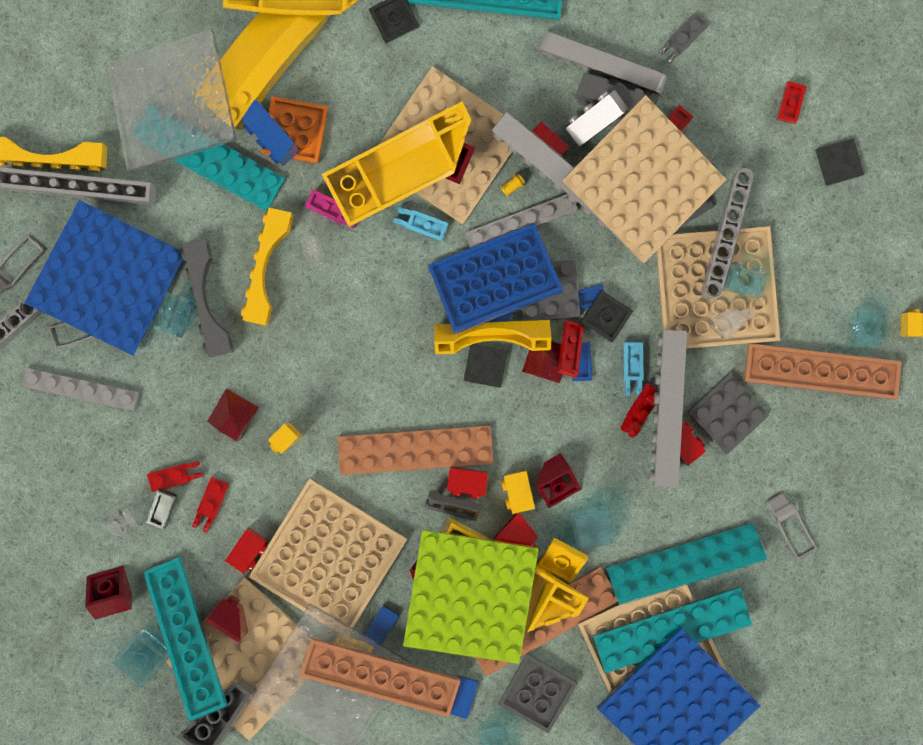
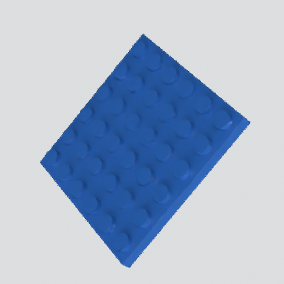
(105, 278)
(678, 698)

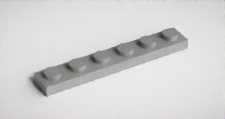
(538, 214)
(80, 389)

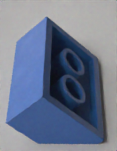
(269, 134)

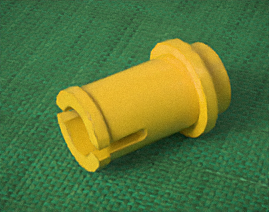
(512, 185)

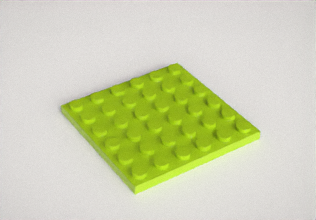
(470, 596)

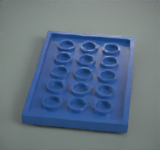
(495, 278)

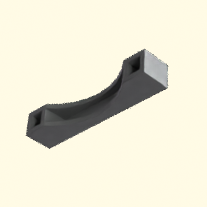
(198, 260)

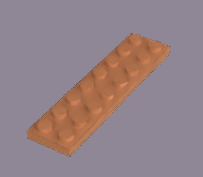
(822, 371)
(415, 450)
(600, 595)
(379, 677)

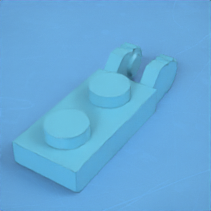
(422, 224)
(633, 366)

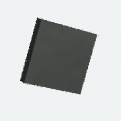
(393, 19)
(839, 162)
(606, 316)
(485, 365)

